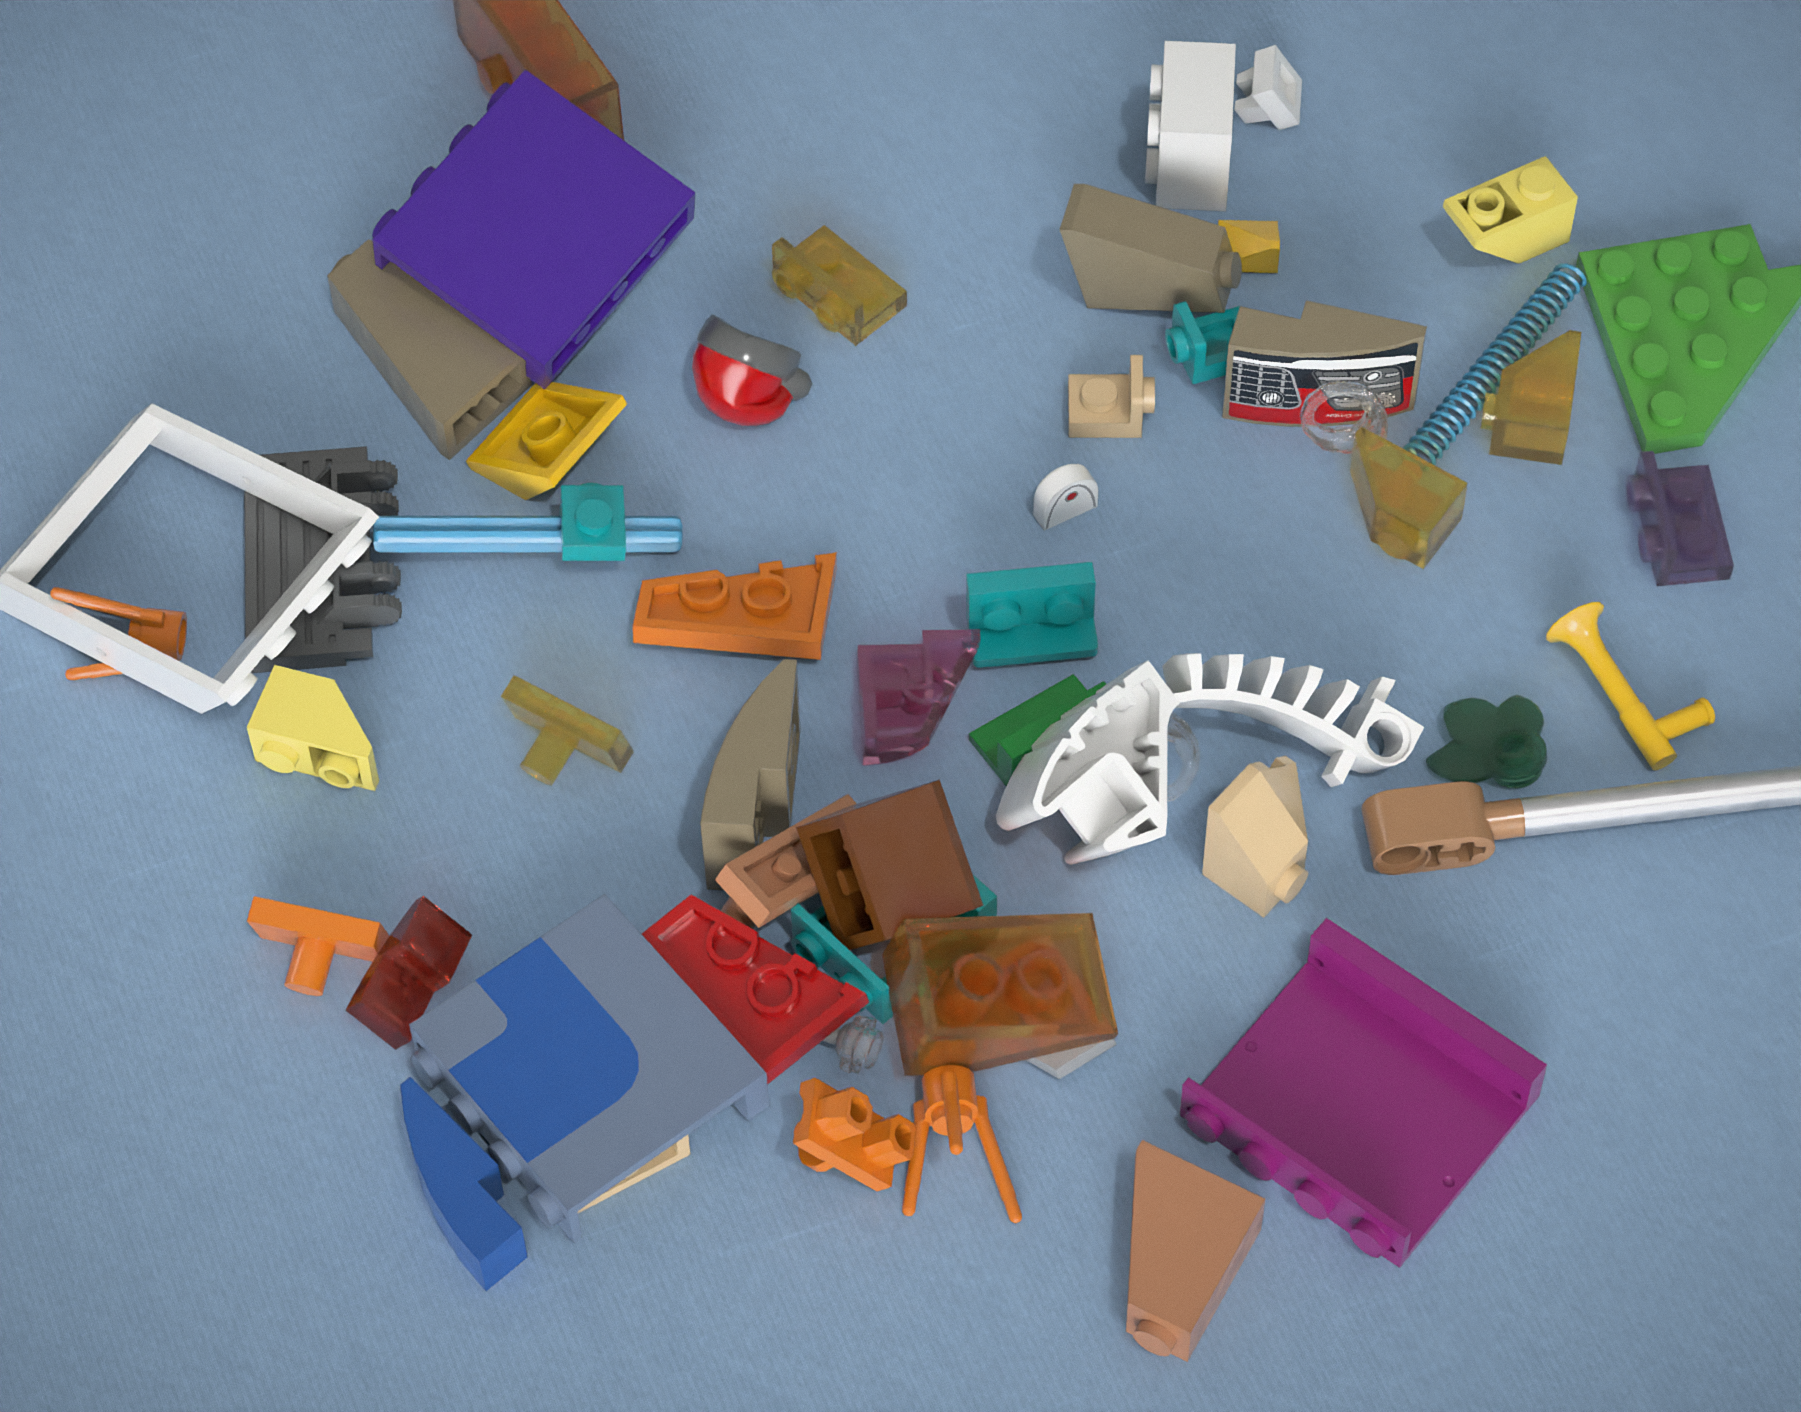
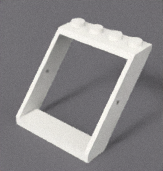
(233, 464)

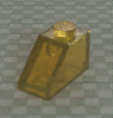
(1534, 403)
(1404, 499)

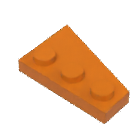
(750, 613)

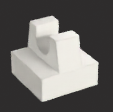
(1271, 90)

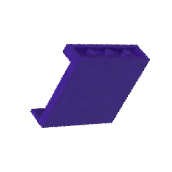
(535, 224)

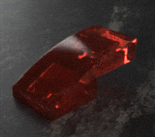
(408, 970)

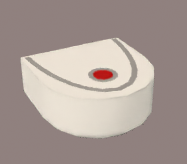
(1064, 495)

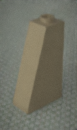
(427, 351)

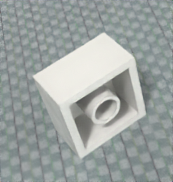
(1191, 125)

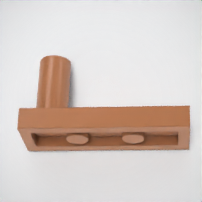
(772, 875)

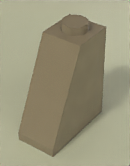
(1145, 254)

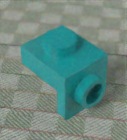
(1200, 341)
(592, 522)

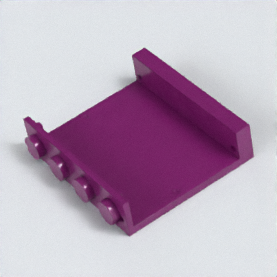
(1365, 1095)

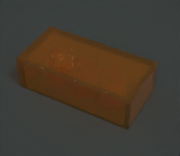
(547, 43)

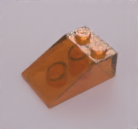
(996, 989)

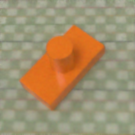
(316, 939)

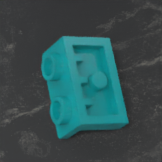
(1033, 614)

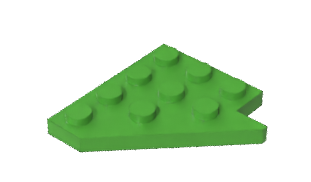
(1686, 326)

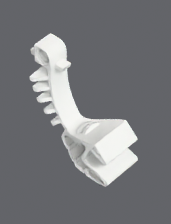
(1110, 751)

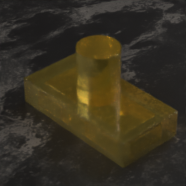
(561, 732)

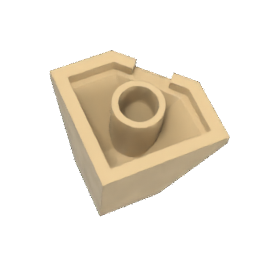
(1258, 836)

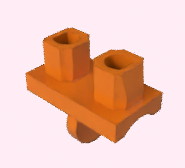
(846, 1134)

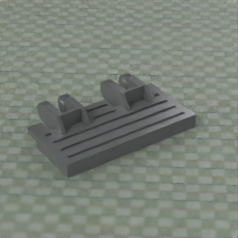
(283, 545)

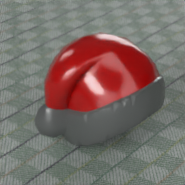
(745, 375)

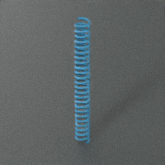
(1491, 350)

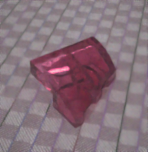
(909, 690)

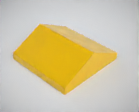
(544, 437)

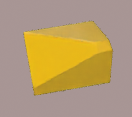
(1256, 243)

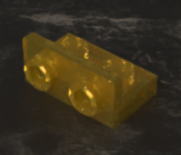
(836, 284)

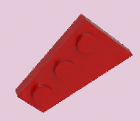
(759, 992)

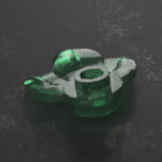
(1492, 742)

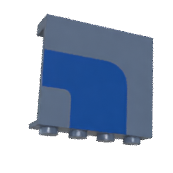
(582, 1061)

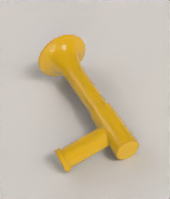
(1651, 736)

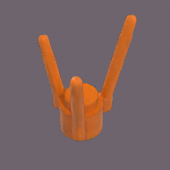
(155, 627)
(951, 1110)

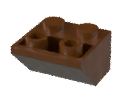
(889, 864)

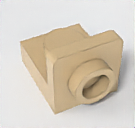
(1110, 403)

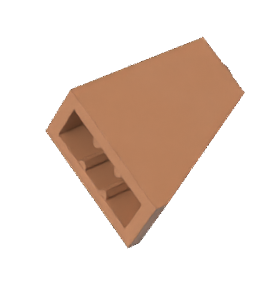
(1183, 1248)

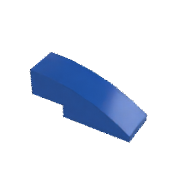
(461, 1189)

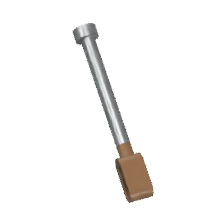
(1456, 828)

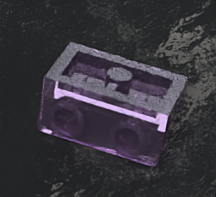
(1680, 523)

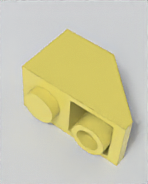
(1516, 212)
(311, 730)

